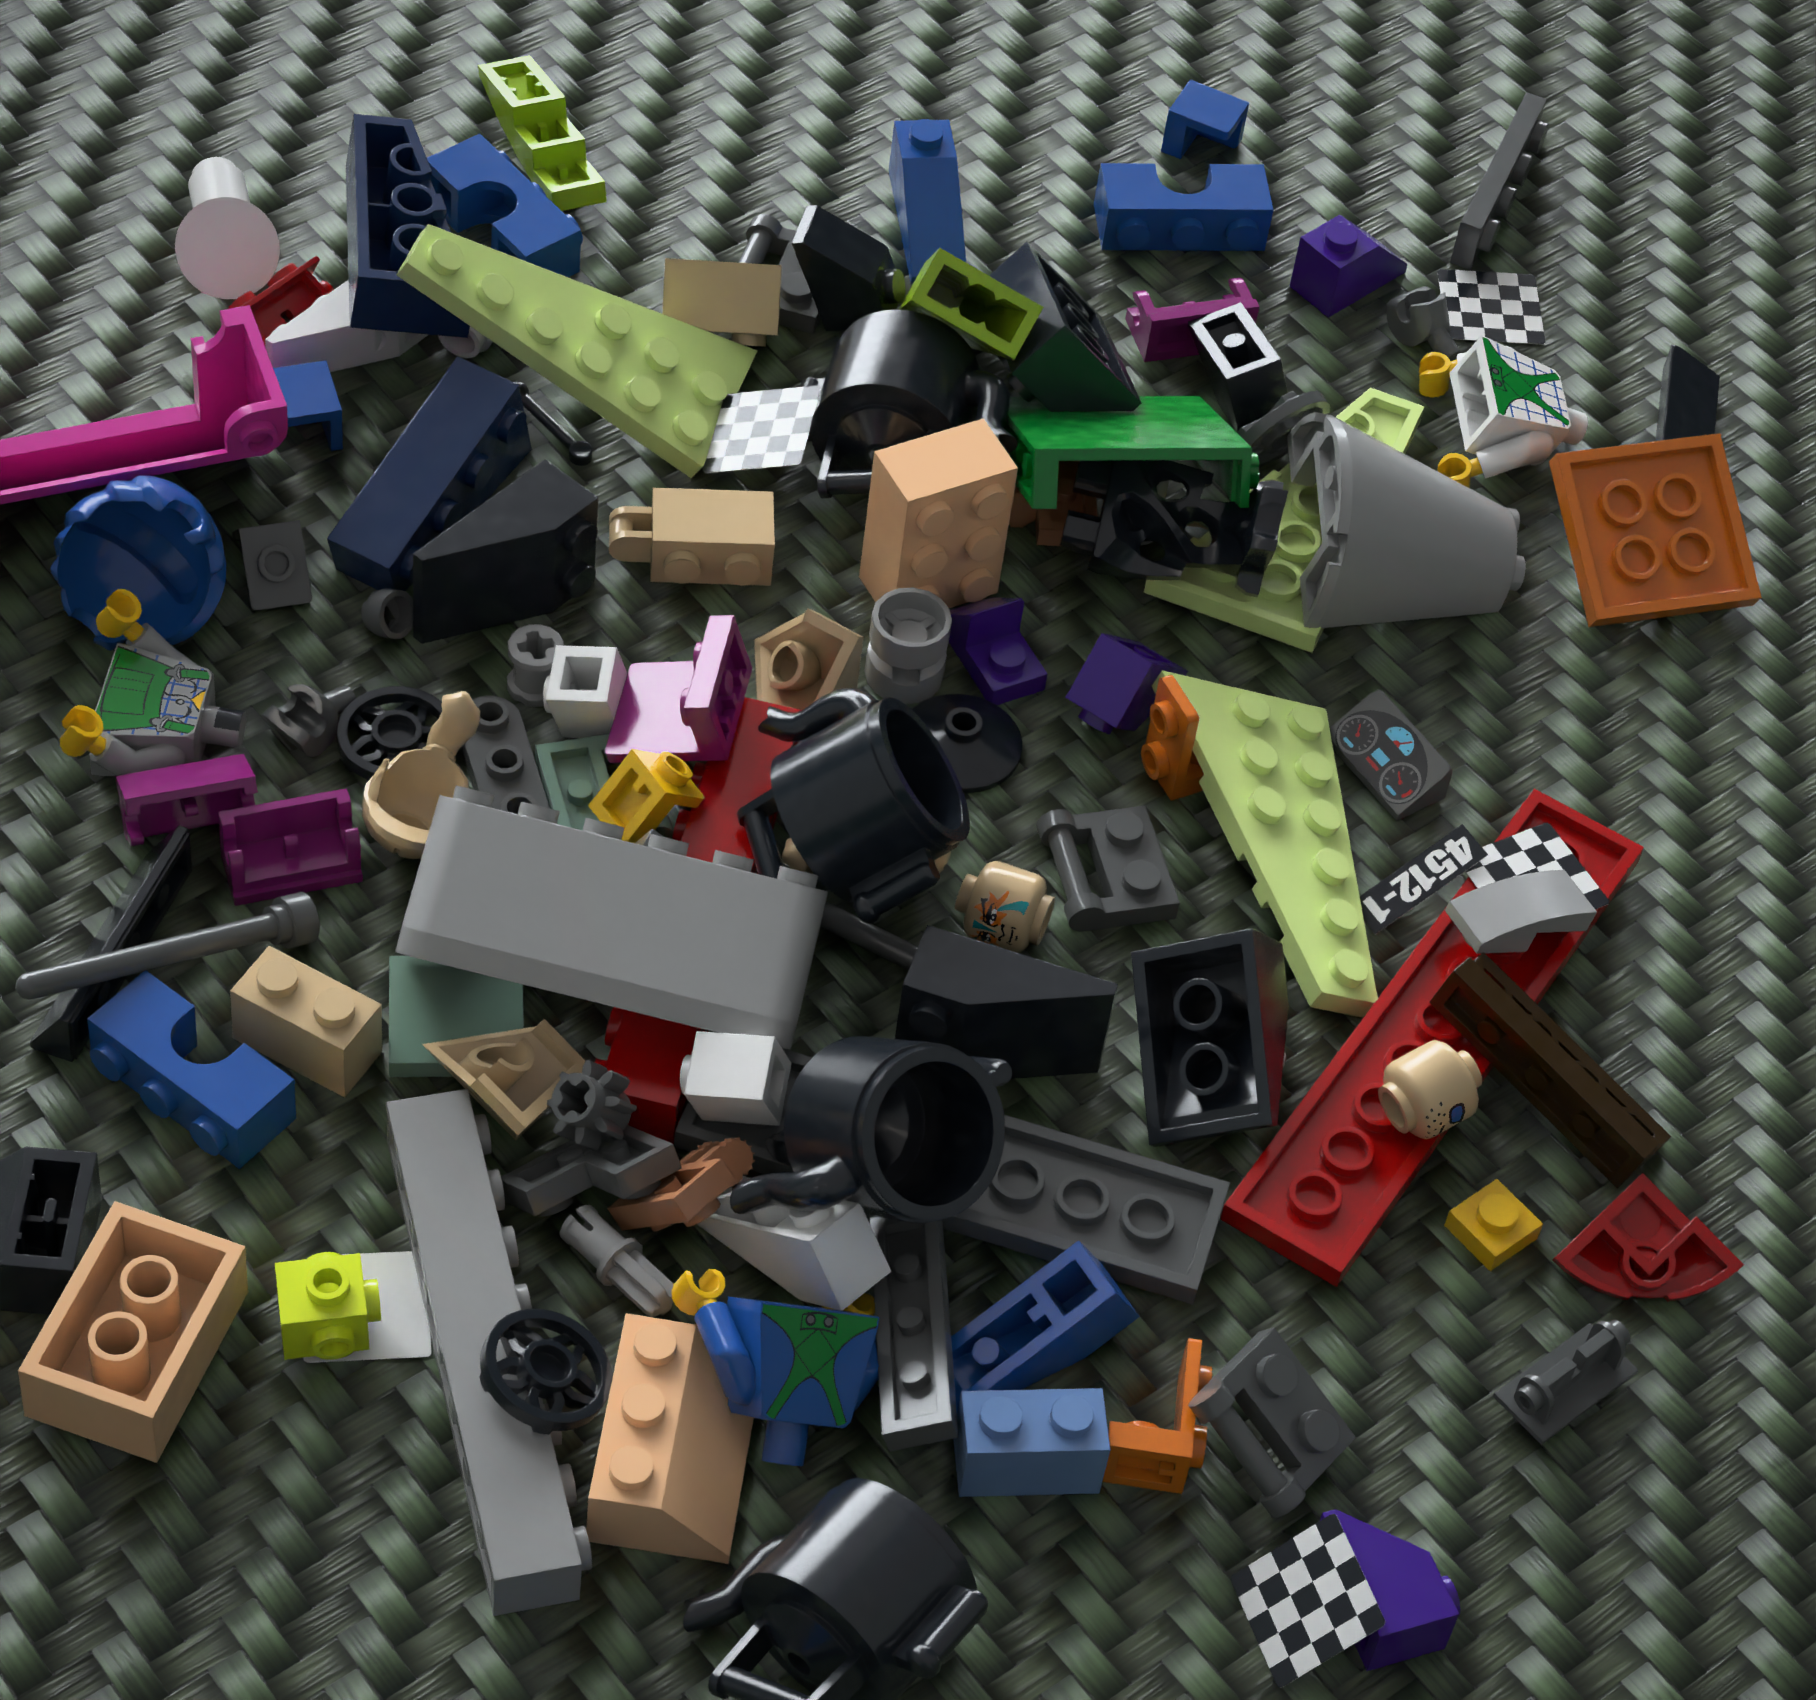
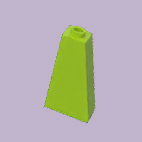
(973, 304)

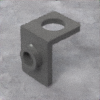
(274, 565)

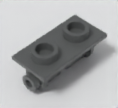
(1569, 1379)

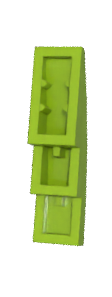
(540, 132)

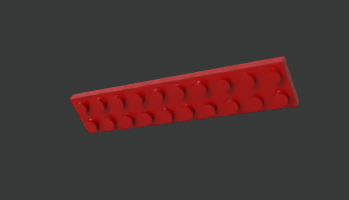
(1338, 1156)

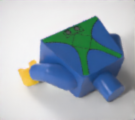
(785, 1360)

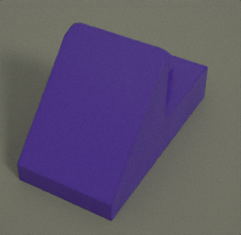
(994, 651)

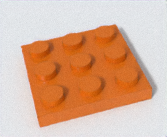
(1654, 529)

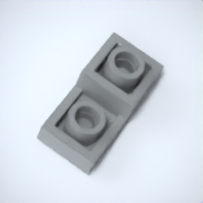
(1515, 909)

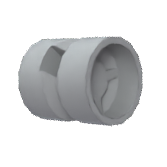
(908, 645)

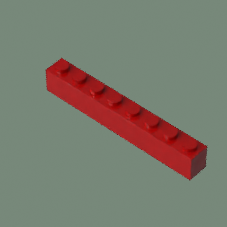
(650, 1047)

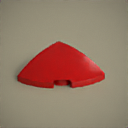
(1647, 1249)

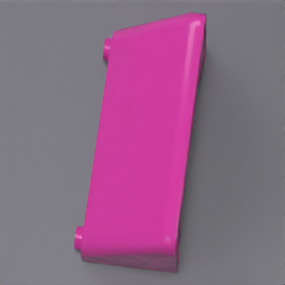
(234, 417)

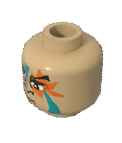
(1005, 906)

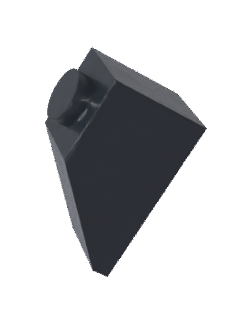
(845, 269)
(1239, 364)

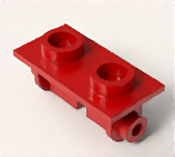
(288, 294)

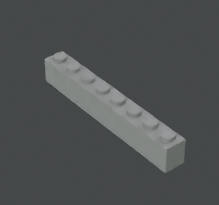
(467, 1285)

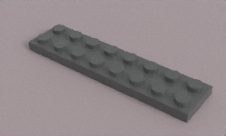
(1050, 1190)

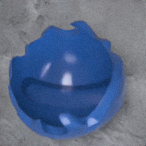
(147, 541)

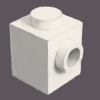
(584, 689)
(736, 1078)

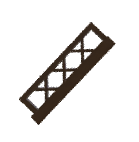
(1549, 1068)

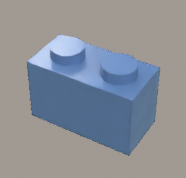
(1031, 1442)

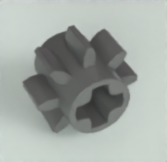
(591, 1105)

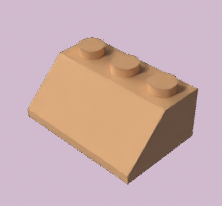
(667, 1448)

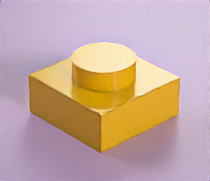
(1493, 1224)

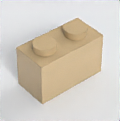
(725, 297)
(306, 1021)

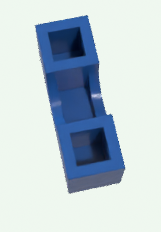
(487, 188)
(1143, 214)
(224, 1105)

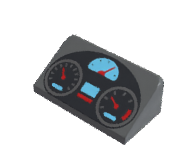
(1390, 756)

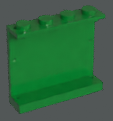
(1154, 431)

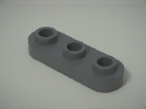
(502, 743)

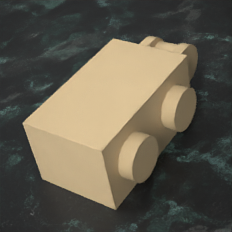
(699, 536)

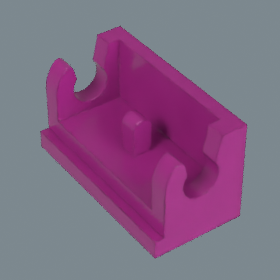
(1165, 330)
(183, 795)
(290, 846)

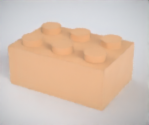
(939, 515)
(134, 1331)

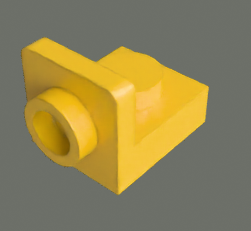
(645, 792)

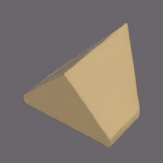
(806, 660)
(510, 1071)

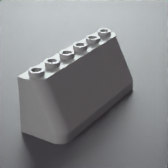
(613, 918)

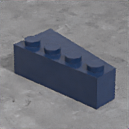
(386, 211)
(433, 476)

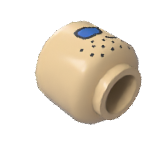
(1430, 1089)

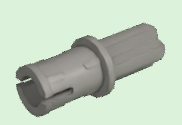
(619, 1261)

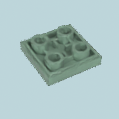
(443, 1004)

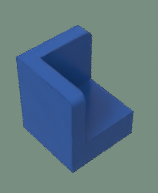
(1203, 113)
(312, 398)

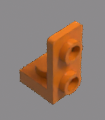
(1170, 741)
(1160, 1457)

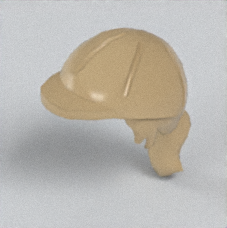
(406, 790)

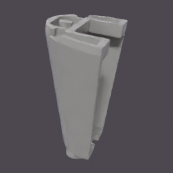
(1396, 534)

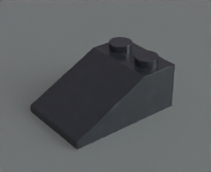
(508, 557)
(1005, 1006)
(1211, 1034)

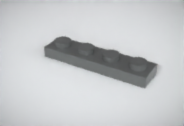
(1496, 190)
(914, 1336)

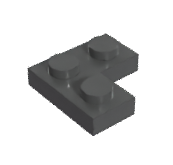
(621, 1167)

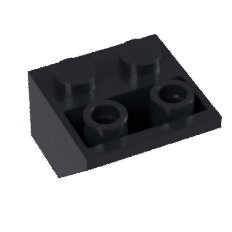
(45, 1223)

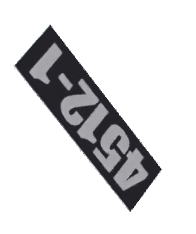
(1420, 878)

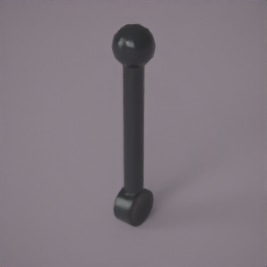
(579, 451)

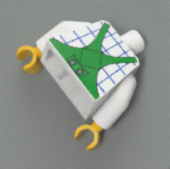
(1506, 409)

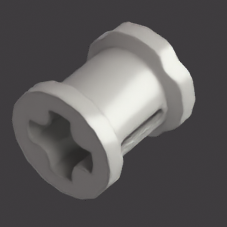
(532, 654)

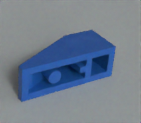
(926, 191)
(1041, 1325)

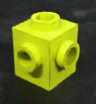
(325, 1306)

